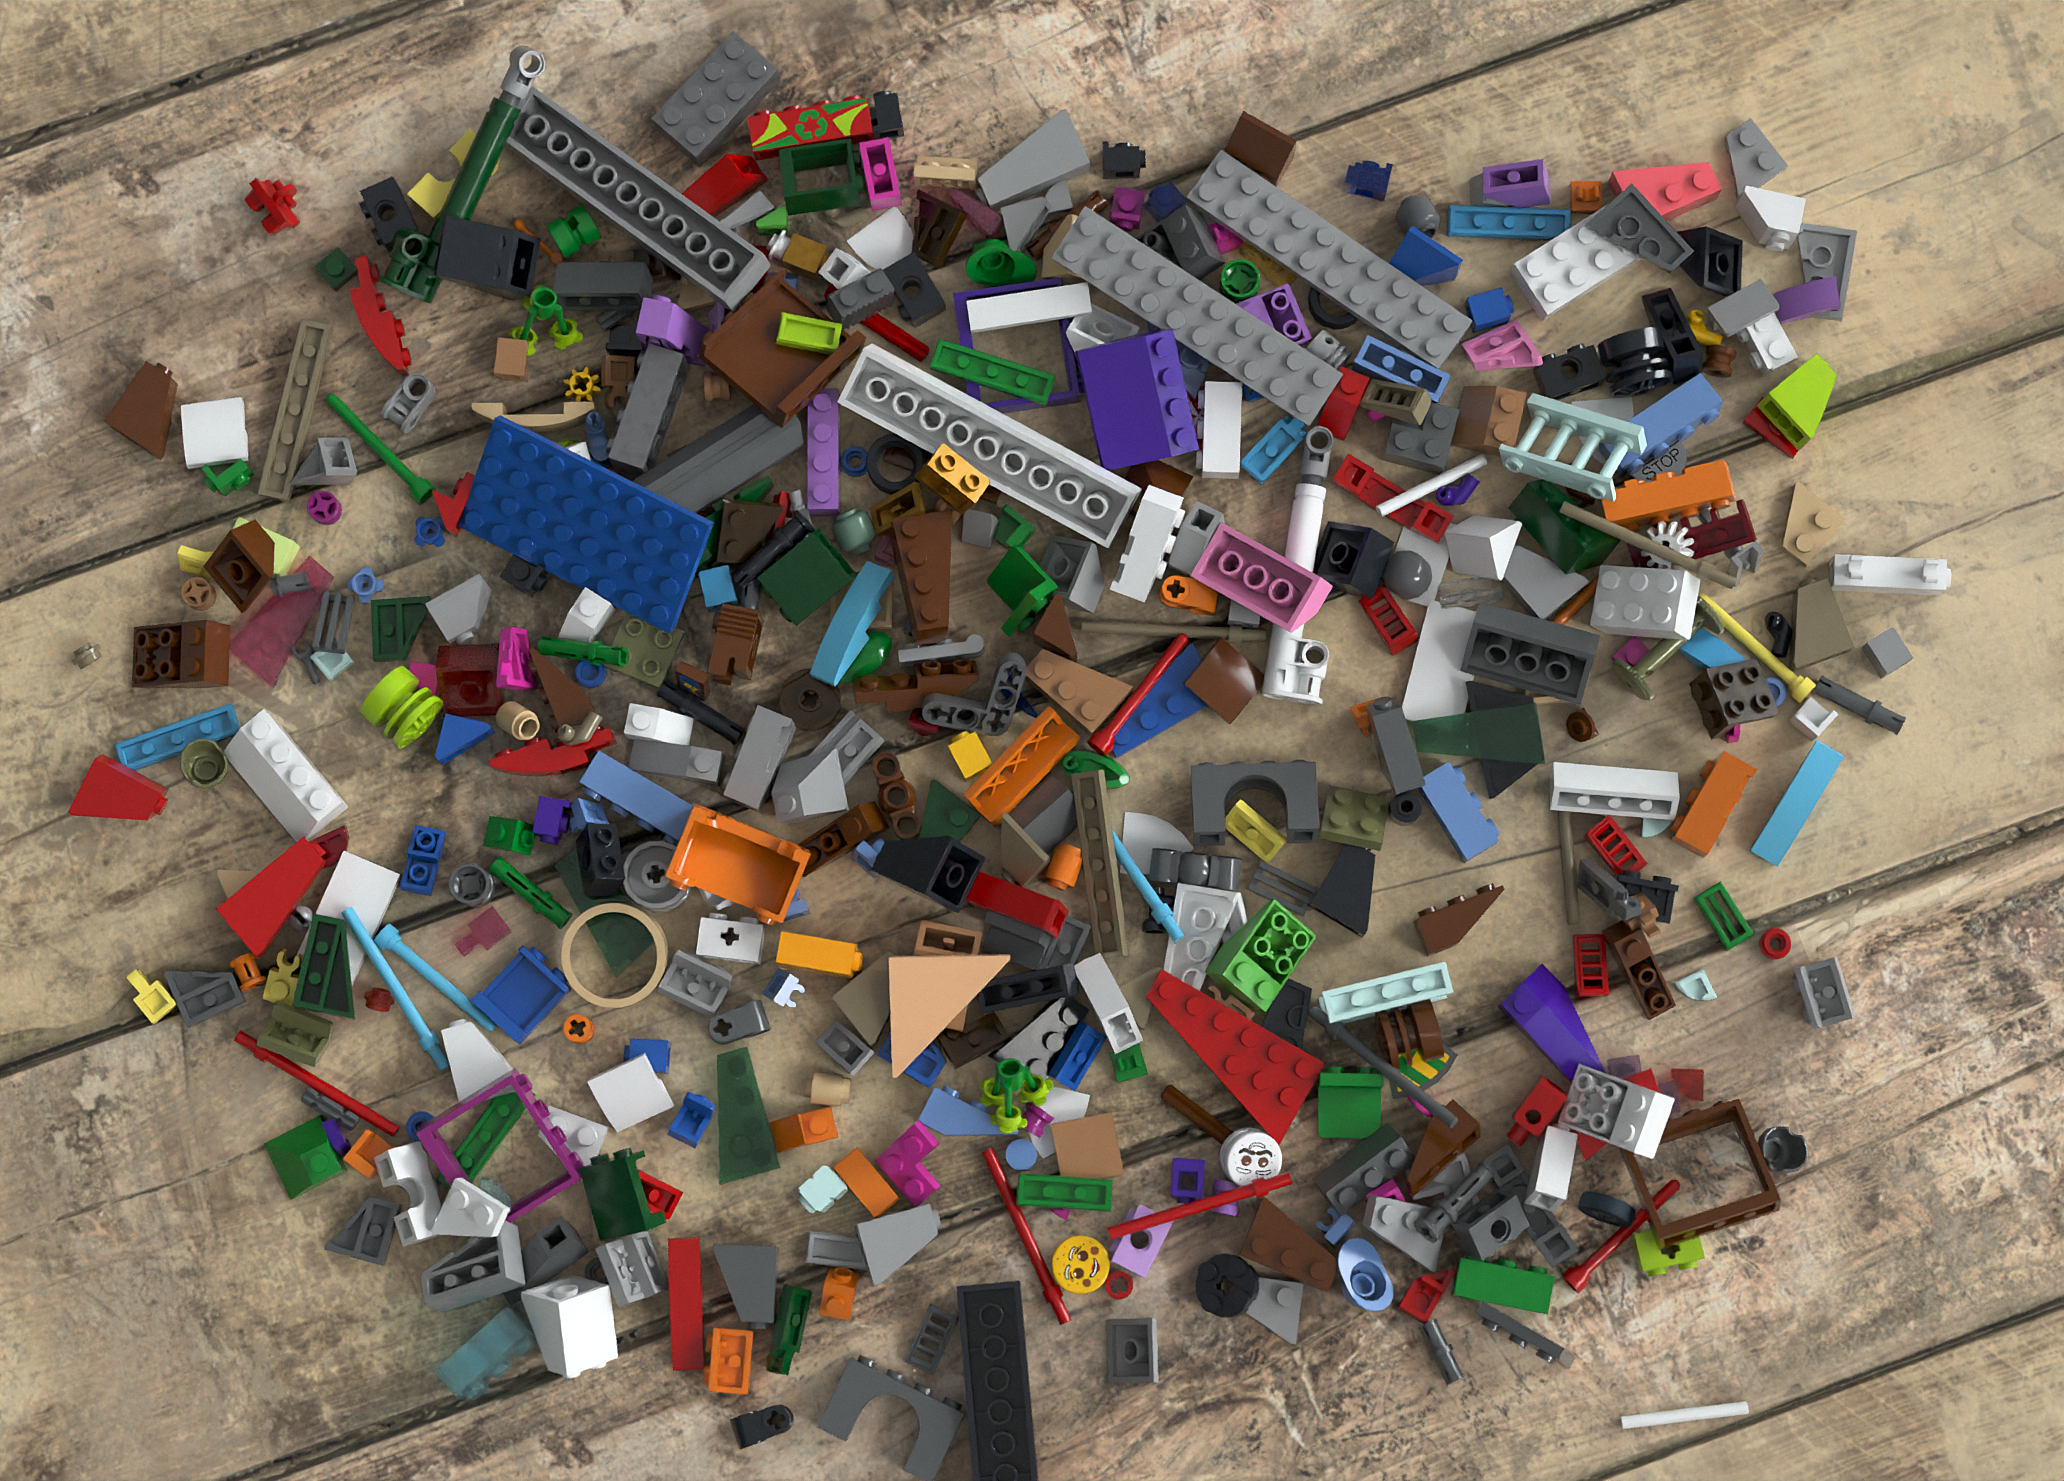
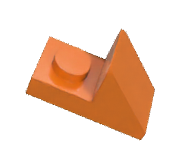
(804, 1129)

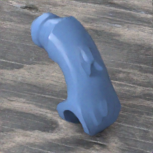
(597, 439)

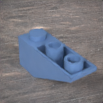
(956, 1118)

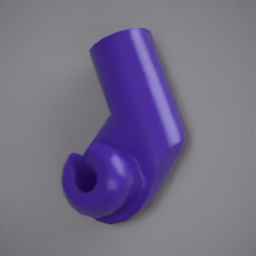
(1457, 494)

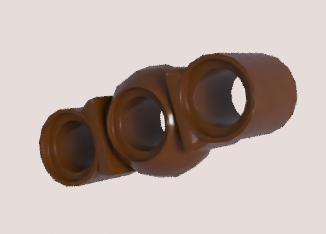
(893, 782)

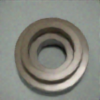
(86, 655)

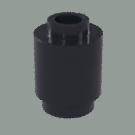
(1400, 817)

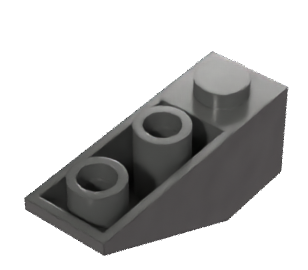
(547, 1255)

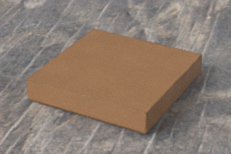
(1087, 1147)

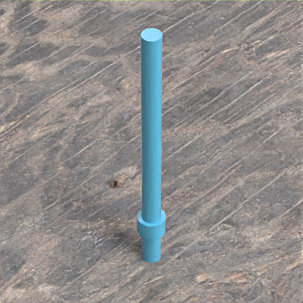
(1161, 912)
(428, 1040)

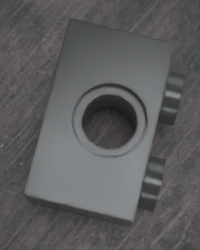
(1490, 1224)

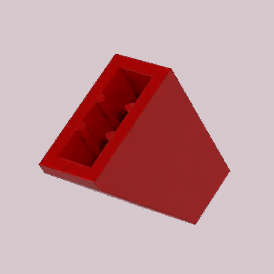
(726, 183)
(118, 793)

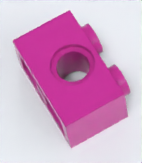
(880, 174)

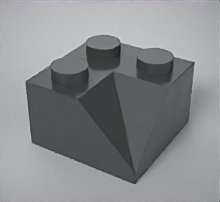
(1422, 445)

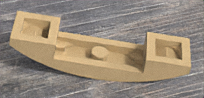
(574, 415)

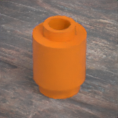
(1064, 867)

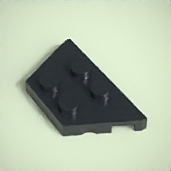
(1498, 773)

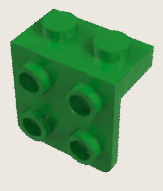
(1022, 588)
(1349, 1103)

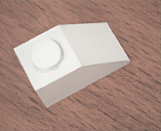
(586, 617)
(657, 725)

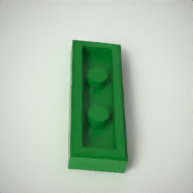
(1064, 1192)

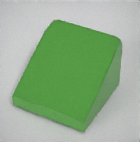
(774, 222)

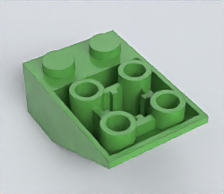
(1261, 956)

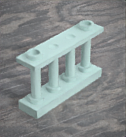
(1571, 421)
(1380, 994)

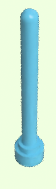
(390, 940)

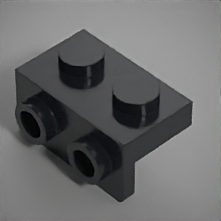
(1657, 890)

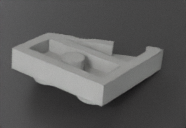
(1752, 157)
(1278, 1307)

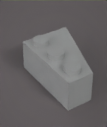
(758, 758)
(475, 1271)

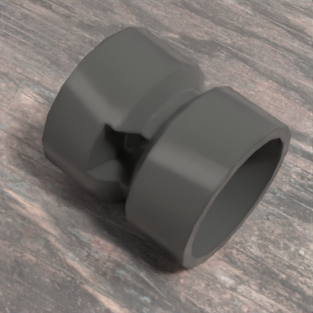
(472, 885)

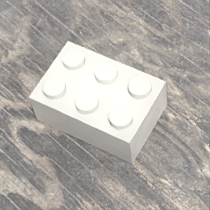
(1645, 602)

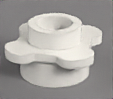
(778, 245)

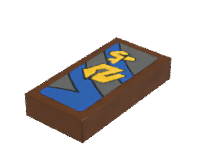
(693, 680)

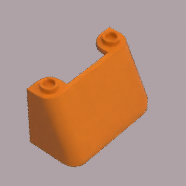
(737, 863)

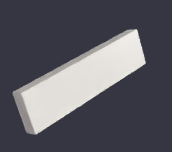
(1029, 307)

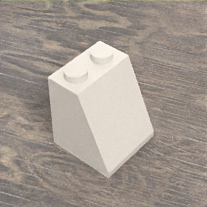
(572, 1324)

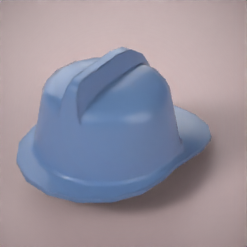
(1364, 1276)

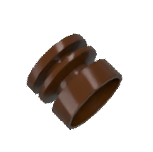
(1409, 1032)

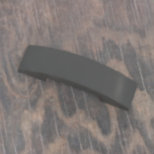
(1544, 1228)

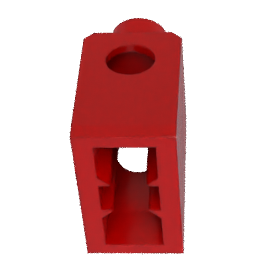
(1543, 1097)

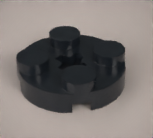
(1209, 1282)

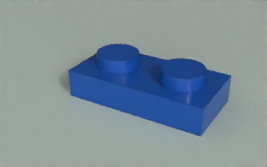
(1077, 1056)

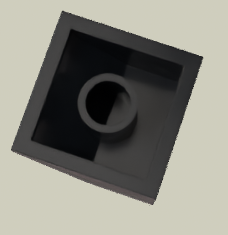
(1352, 558)

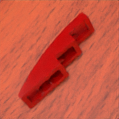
(686, 1303)

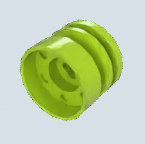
(406, 710)

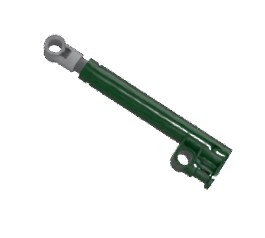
(414, 269)

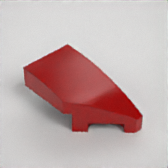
(1424, 1294)

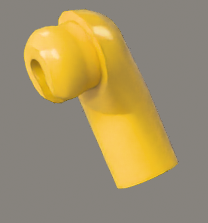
(1704, 337)

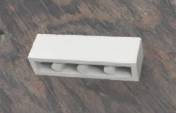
(1614, 791)

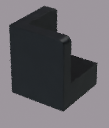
(624, 341)

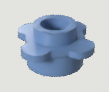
(356, 584)

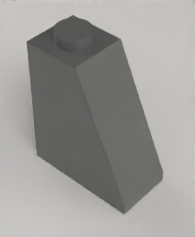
(1394, 745)
(752, 1280)

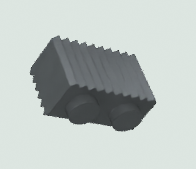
(860, 299)

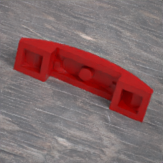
(1374, 489)

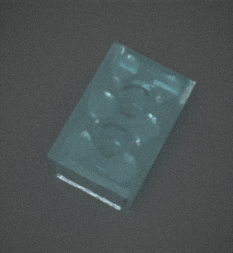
(488, 1354)

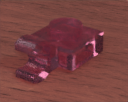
(486, 930)

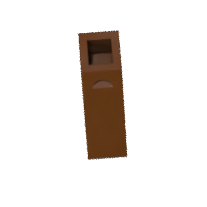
(566, 698)
(843, 835)
(1448, 926)
(1639, 968)

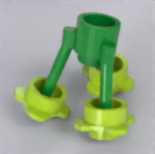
(544, 305)
(998, 1092)

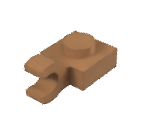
(1647, 917)

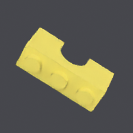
(430, 193)

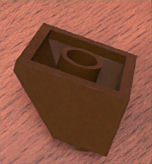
(1157, 475)
(243, 563)

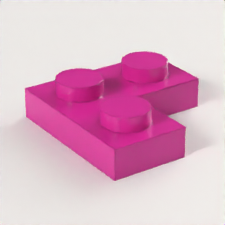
(904, 1163)

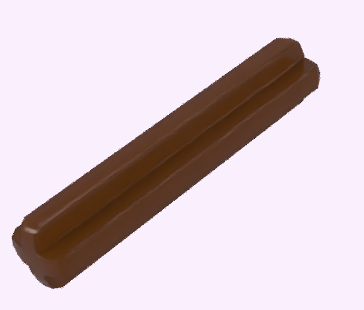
(1195, 1114)

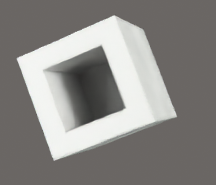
(842, 269)

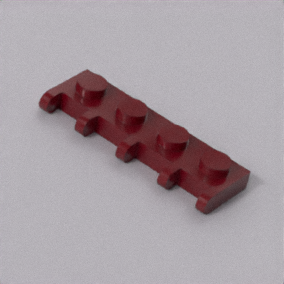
(1710, 536)

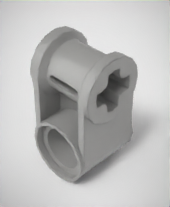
(408, 404)

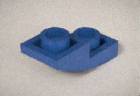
(423, 860)

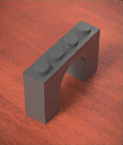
(1290, 782)
(937, 1419)

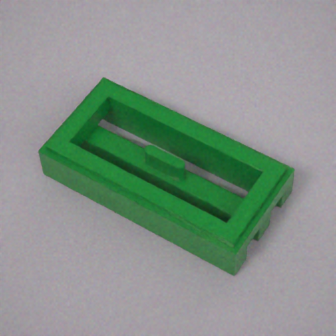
(1699, 900)

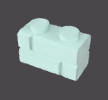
(820, 1192)

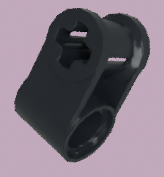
(757, 1425)

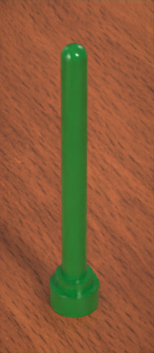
(419, 488)

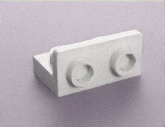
(1767, 345)

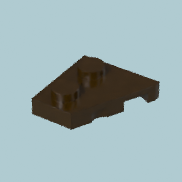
(935, 228)
(743, 528)

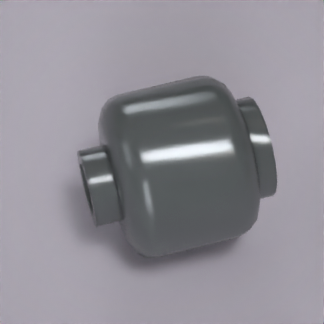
(1420, 214)

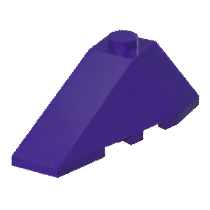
(1551, 1023)

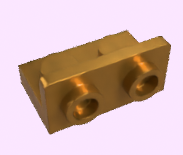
(952, 479)

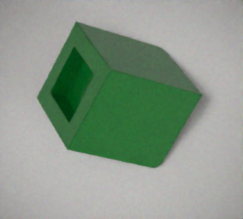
(1013, 529)

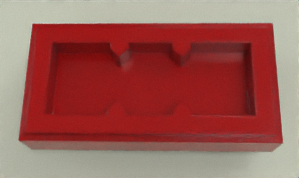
(1765, 428)

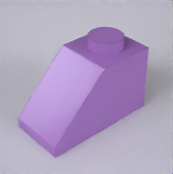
(1518, 183)

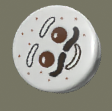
(1250, 1155)

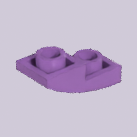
(1807, 299)

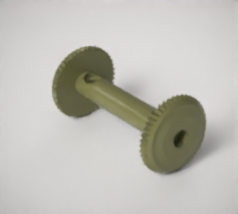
(1635, 677)

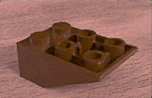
(181, 655)

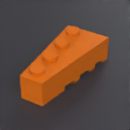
(1671, 496)

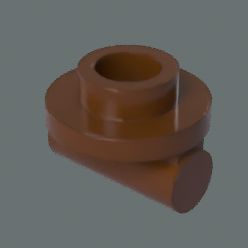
(1581, 726)

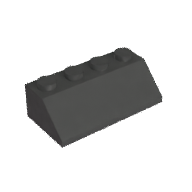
(1530, 653)

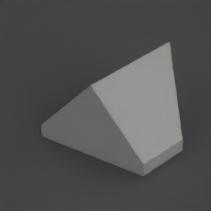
(327, 464)

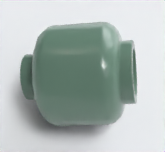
(854, 530)

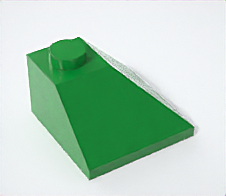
(305, 1157)

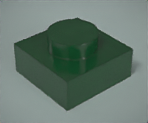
(336, 269)

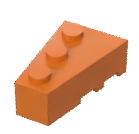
(1711, 803)

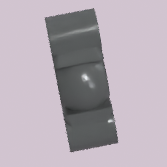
(1195, 869)

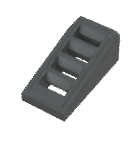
(943, 1315)

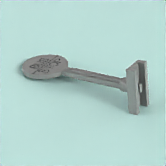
(1674, 461)

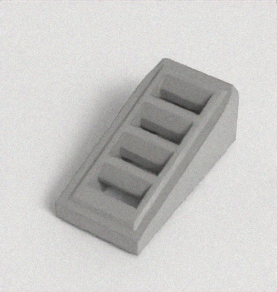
(748, 213)

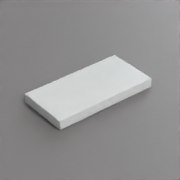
(1435, 680)
(365, 889)

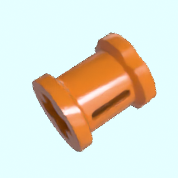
(247, 983)
(569, 1027)

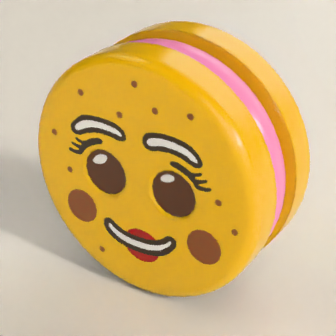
(1080, 1264)

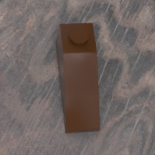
(1442, 1146)

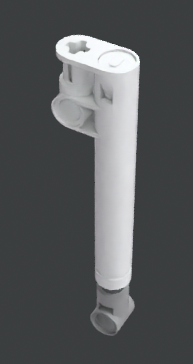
(1287, 667)

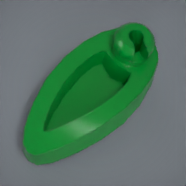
(870, 657)
(1087, 761)

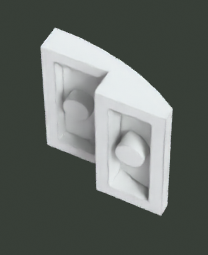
(214, 432)
(630, 1092)

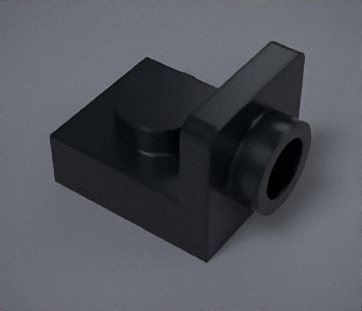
(525, 575)

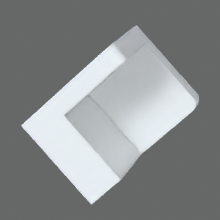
(1812, 719)

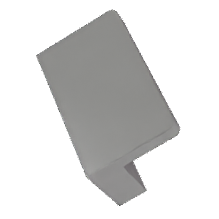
(1742, 309)

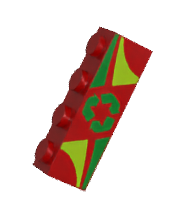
(810, 125)

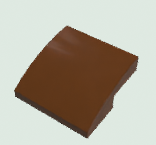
(1225, 680)

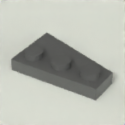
(1641, 230)
(1524, 1336)

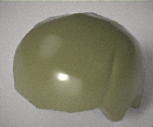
(203, 763)

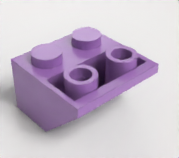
(1280, 312)

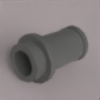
(290, 583)

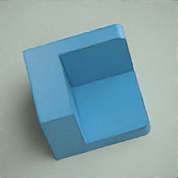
(718, 588)

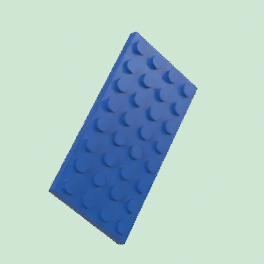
(585, 524)

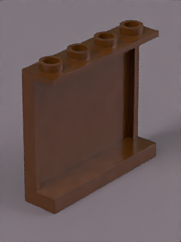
(772, 375)

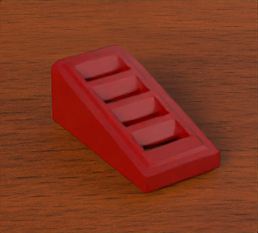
(1402, 641)
(1616, 832)
(1590, 991)

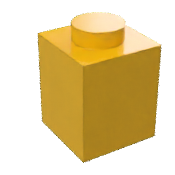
(969, 755)

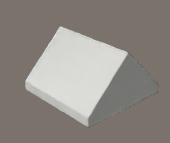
(1482, 546)

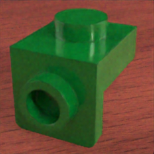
(232, 479)
(509, 835)

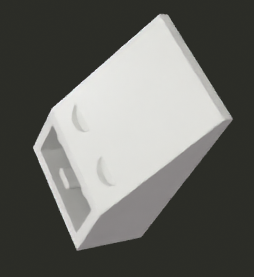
(1616, 1111)

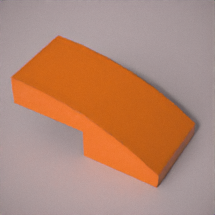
(866, 1183)

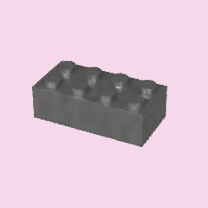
(716, 99)
(648, 410)

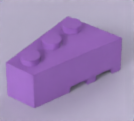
(670, 328)

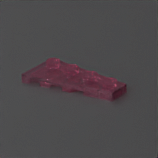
(269, 636)

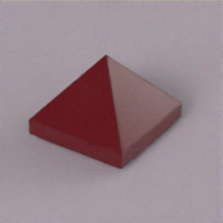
(920, 725)

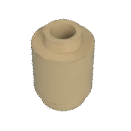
(517, 721)
(828, 1089)

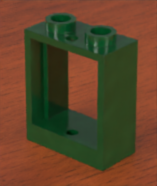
(814, 157)

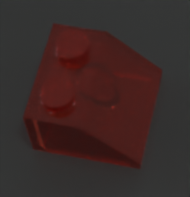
(469, 679)

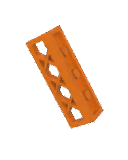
(1023, 769)

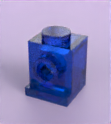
(1368, 179)
(1164, 201)

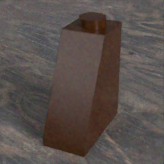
(146, 409)

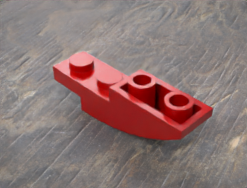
(380, 326)
(541, 759)

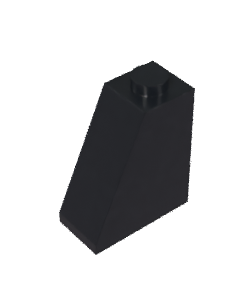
(1348, 890)

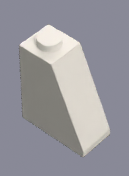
(1108, 1003)
(473, 1059)
(1551, 1168)

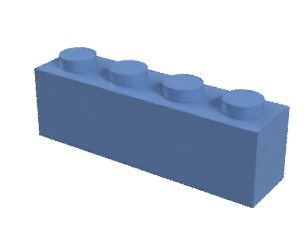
(1670, 420)
(637, 796)

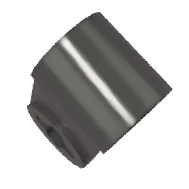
(745, 1021)

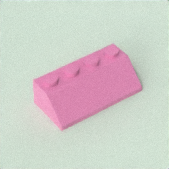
(1260, 579)

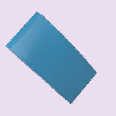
(1709, 651)

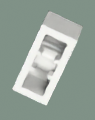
(713, 946)

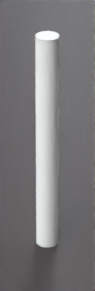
(1431, 485)
(1684, 1415)

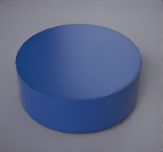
(590, 675)

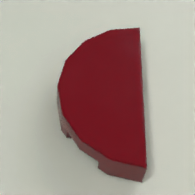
(333, 844)

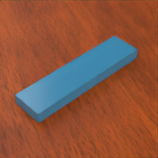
(1507, 222)
(172, 739)

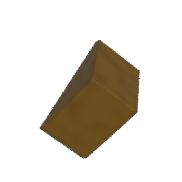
(900, 504)

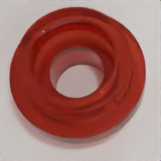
(379, 999)

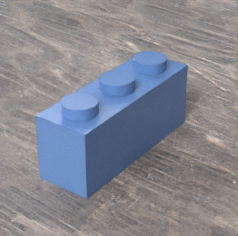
(1389, 364)
(1458, 812)

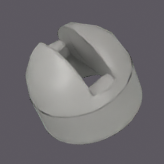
(307, 913)

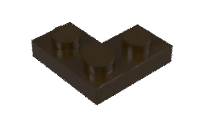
(974, 1041)

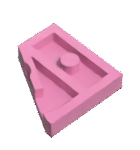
(1502, 349)

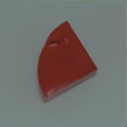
(1689, 1082)

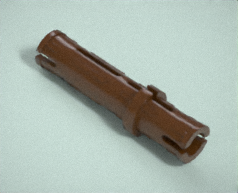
(1036, 246)

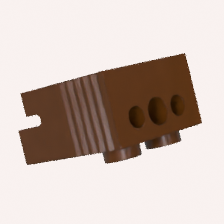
(735, 643)

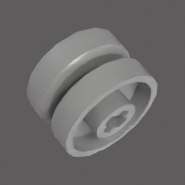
(639, 881)

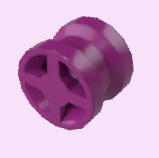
(320, 503)
(1036, 1119)

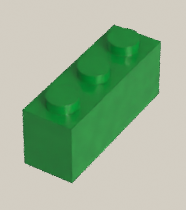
(1503, 1284)

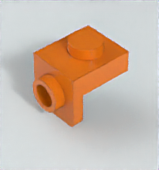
(839, 1293)

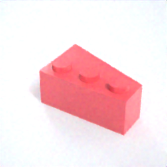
(1670, 188)

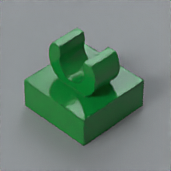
(1128, 1064)

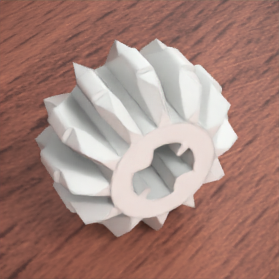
(1676, 541)

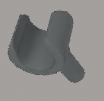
(305, 658)

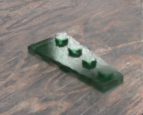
(744, 1130)

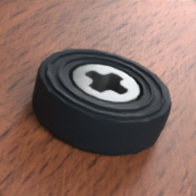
(1606, 1209)

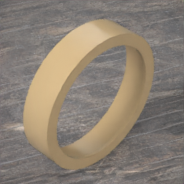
(652, 925)

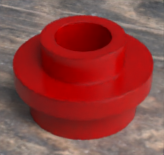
(1781, 936)

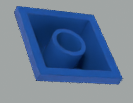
(1425, 259)

